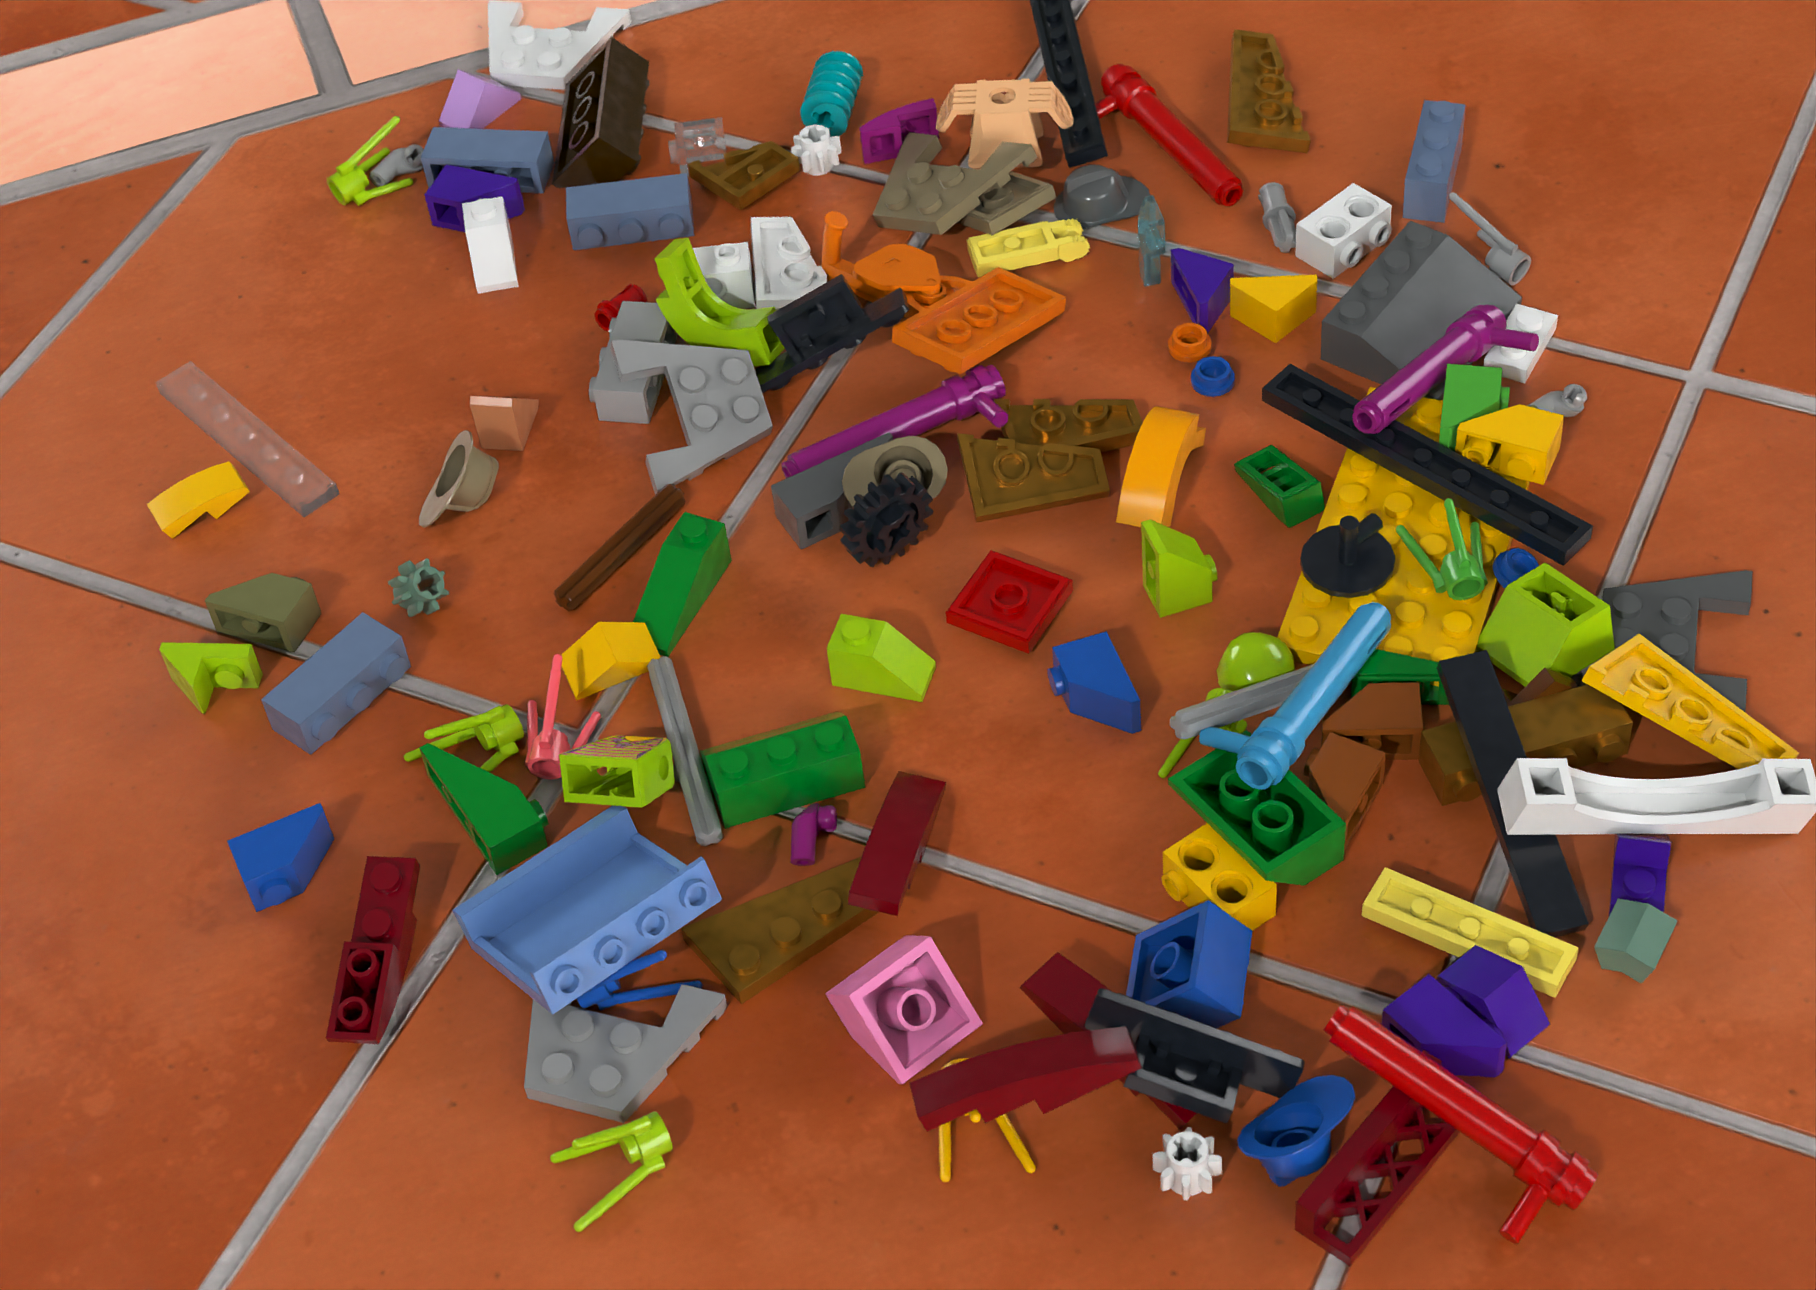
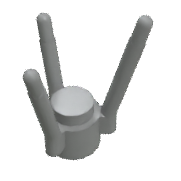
(1504, 256)

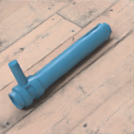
(1281, 738)

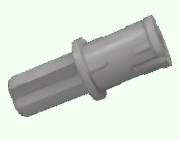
(1278, 216)

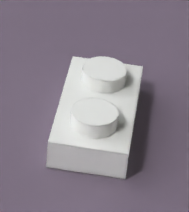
(1518, 363)

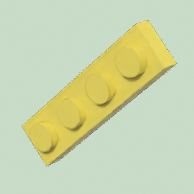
(1459, 925)

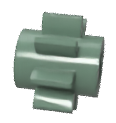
(407, 592)

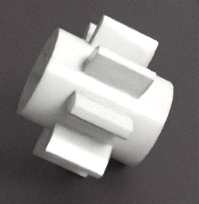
(816, 149)
(1187, 1163)

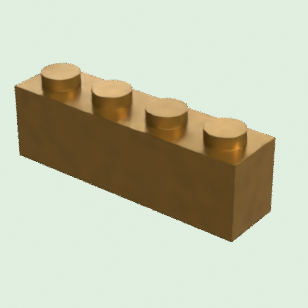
(1567, 724)

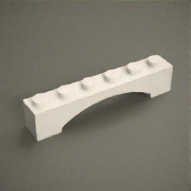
(1554, 798)

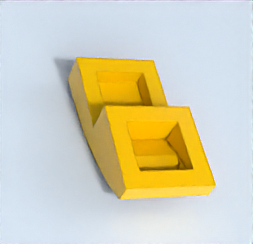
(207, 490)

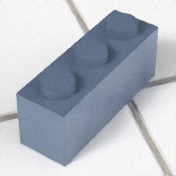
(495, 151)
(1434, 161)
(629, 211)
(336, 683)

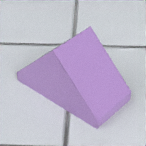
(476, 101)

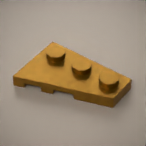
(1089, 423)
(1027, 478)

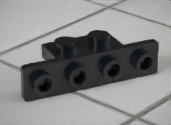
(822, 325)
(1192, 1061)

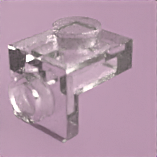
(697, 141)

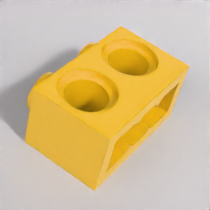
(1210, 869)

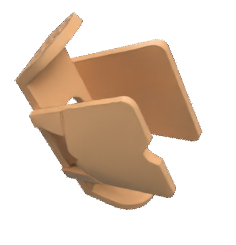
(1004, 117)

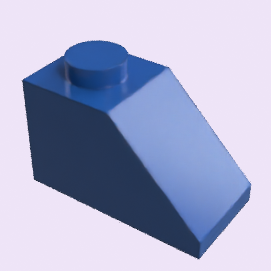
(1095, 682)
(282, 855)

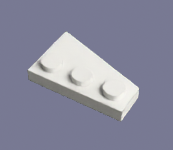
(782, 262)

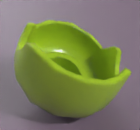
(1253, 659)

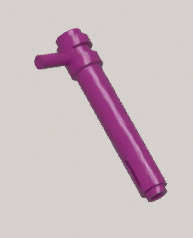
(1463, 342)
(955, 399)

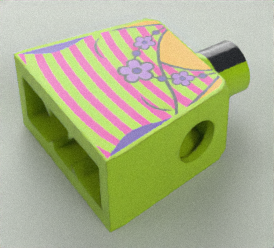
(635, 775)

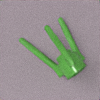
(1460, 572)

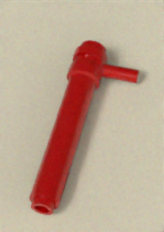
(1138, 101)
(1532, 1154)

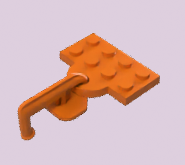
(947, 316)

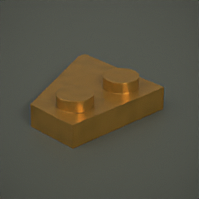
(746, 173)

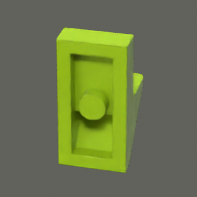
(202, 666)

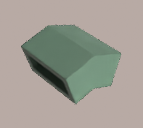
(1634, 938)

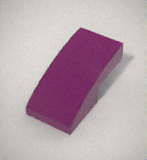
(885, 134)

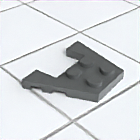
(1669, 618)

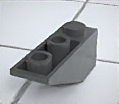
(814, 499)

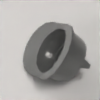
(1099, 196)

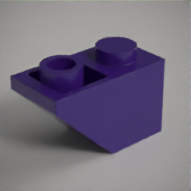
(465, 185)
(1441, 1024)

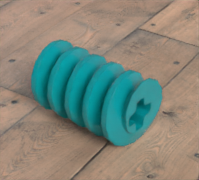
(832, 92)

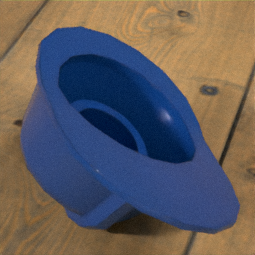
(1296, 1130)

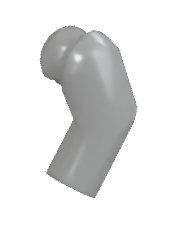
(397, 163)
(1565, 402)

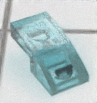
(1150, 241)

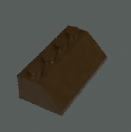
(602, 118)

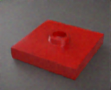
(1009, 601)

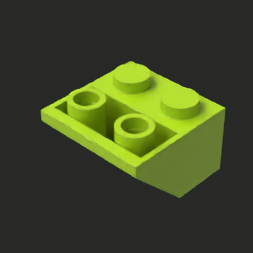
(1546, 624)

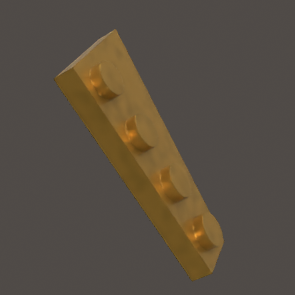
(1261, 98)
(776, 932)

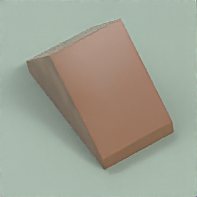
(503, 421)

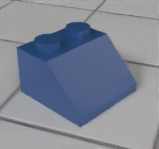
(1193, 965)

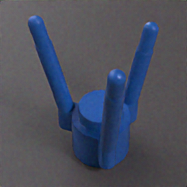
(603, 994)

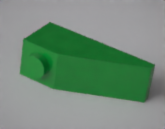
(683, 578)
(489, 809)

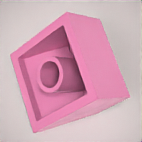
(905, 1007)

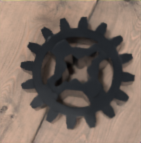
(886, 519)

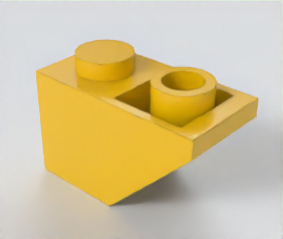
(1513, 441)

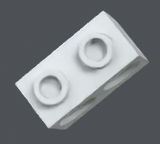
(1343, 230)

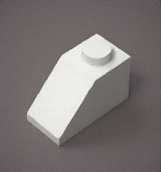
(490, 244)

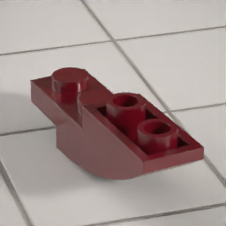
(378, 952)

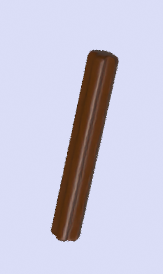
(619, 547)

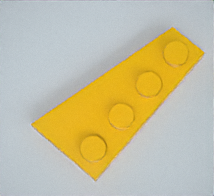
(1678, 700)

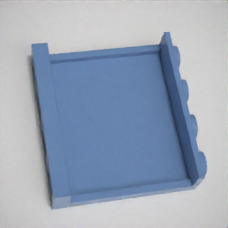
(584, 909)

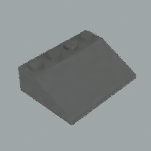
(1408, 304)

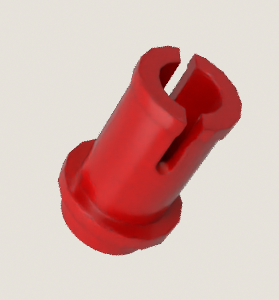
(609, 309)

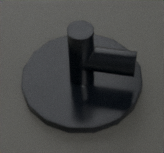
(1348, 558)

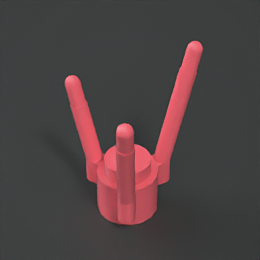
(544, 749)

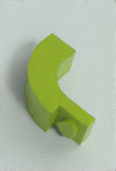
(705, 318)

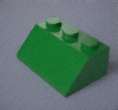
(784, 768)
(1276, 829)

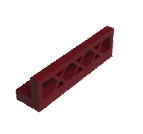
(1359, 1161)

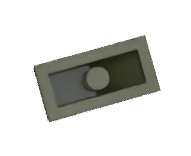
(266, 610)

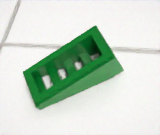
(1285, 488)
(1400, 668)

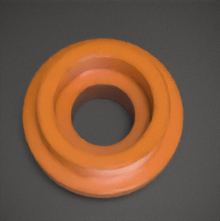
(1189, 343)

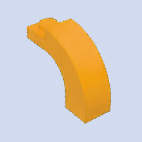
(1157, 464)

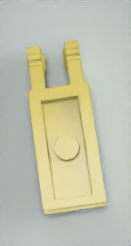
(1028, 246)

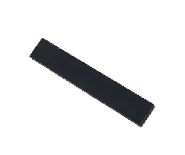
(1492, 749)

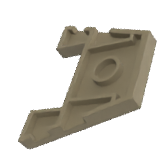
(938, 196)

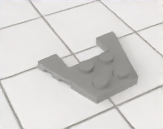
(713, 397)
(607, 1061)

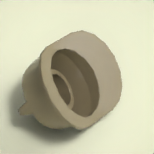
(907, 454)
(463, 480)

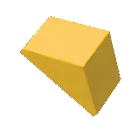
(1273, 303)
(608, 656)

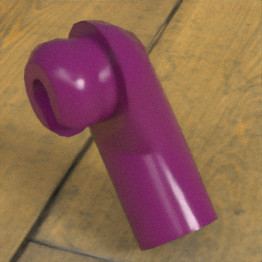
(806, 828)

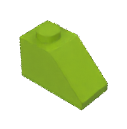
(1175, 569)
(877, 659)

